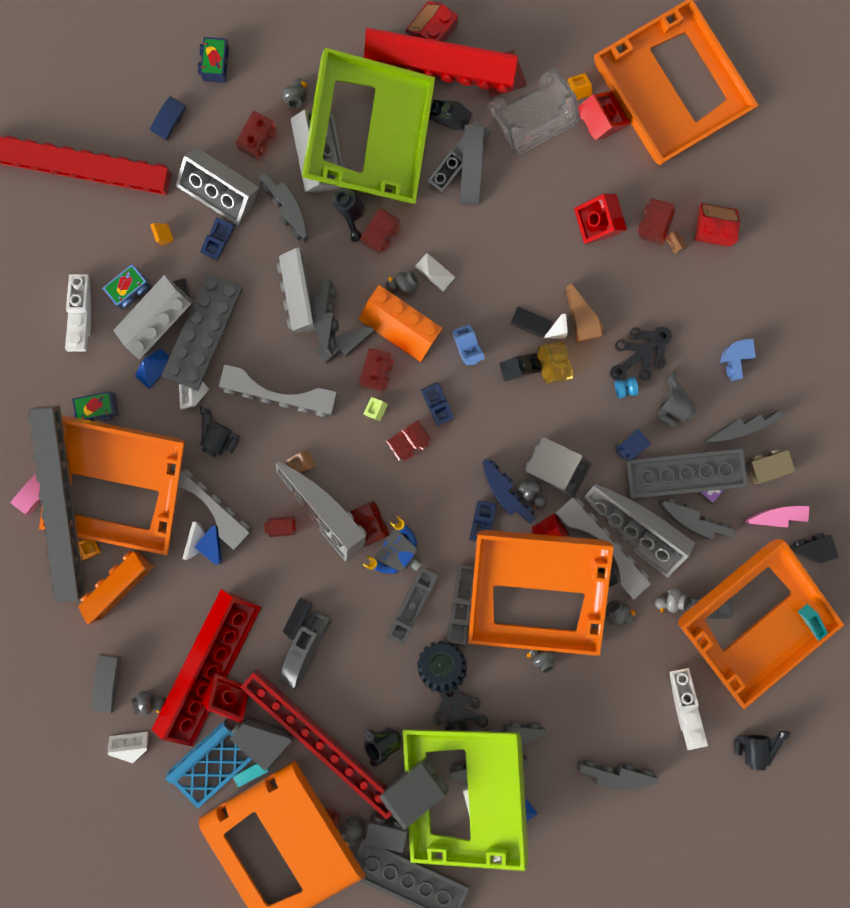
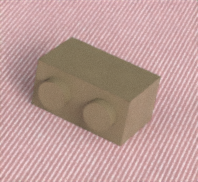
(771, 466)

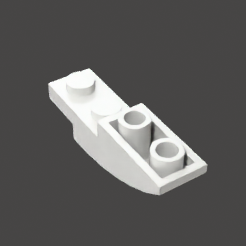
(79, 313)
(687, 709)

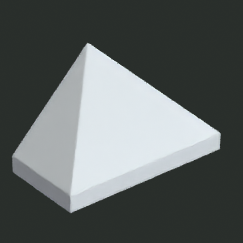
(434, 272)
(559, 329)
(190, 397)
(195, 535)
(128, 746)

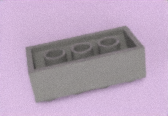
(332, 152)
(216, 185)
(297, 291)
(152, 317)

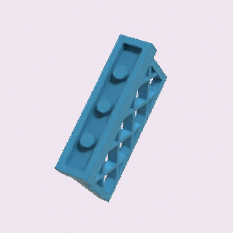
(196, 756)

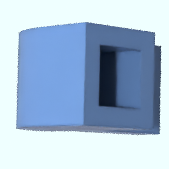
(468, 345)
(734, 354)

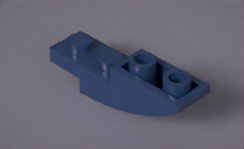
(500, 485)

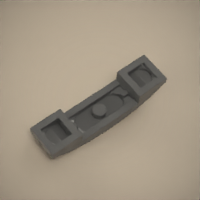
(472, 164)
(412, 606)

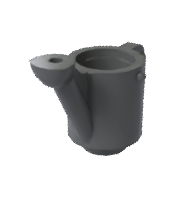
(675, 404)

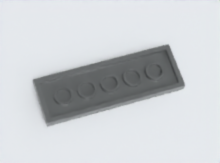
(202, 332)
(686, 473)
(407, 880)

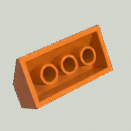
(400, 323)
(114, 587)

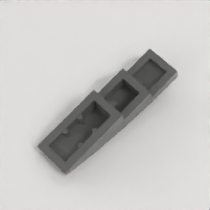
(738, 428)
(461, 606)

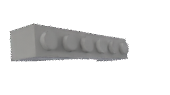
(316, 400)
(229, 527)
(629, 577)

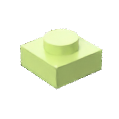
(375, 409)

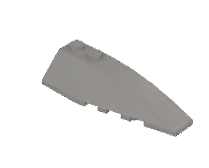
(335, 522)
(646, 532)

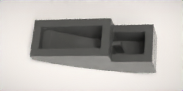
(347, 343)
(105, 682)

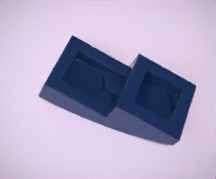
(167, 118)
(217, 239)
(437, 404)
(482, 519)

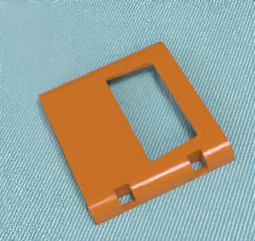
(649, 96)
(128, 459)
(542, 564)
(776, 640)
(300, 833)

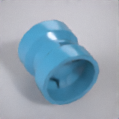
(626, 387)

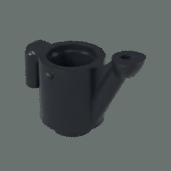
(350, 208)
(216, 436)
(381, 744)
(759, 749)

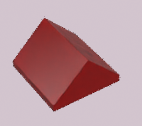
(550, 526)
(225, 698)

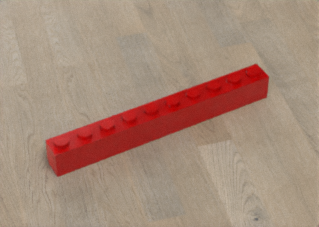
(84, 165)
(316, 740)

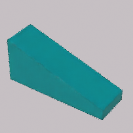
(813, 621)
(249, 774)

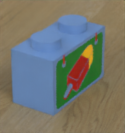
(127, 287)

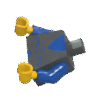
(396, 551)

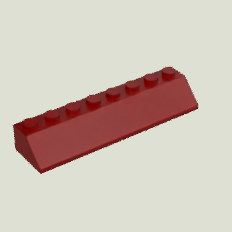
(443, 60)
(210, 655)

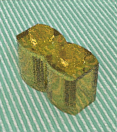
(555, 362)

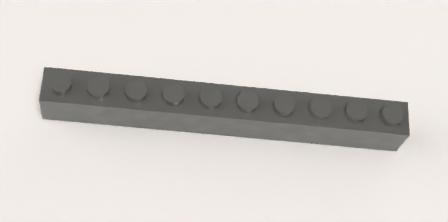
(56, 502)

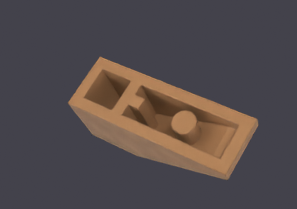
(584, 319)

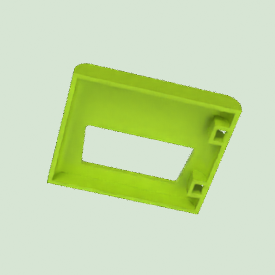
(395, 127)
(494, 797)

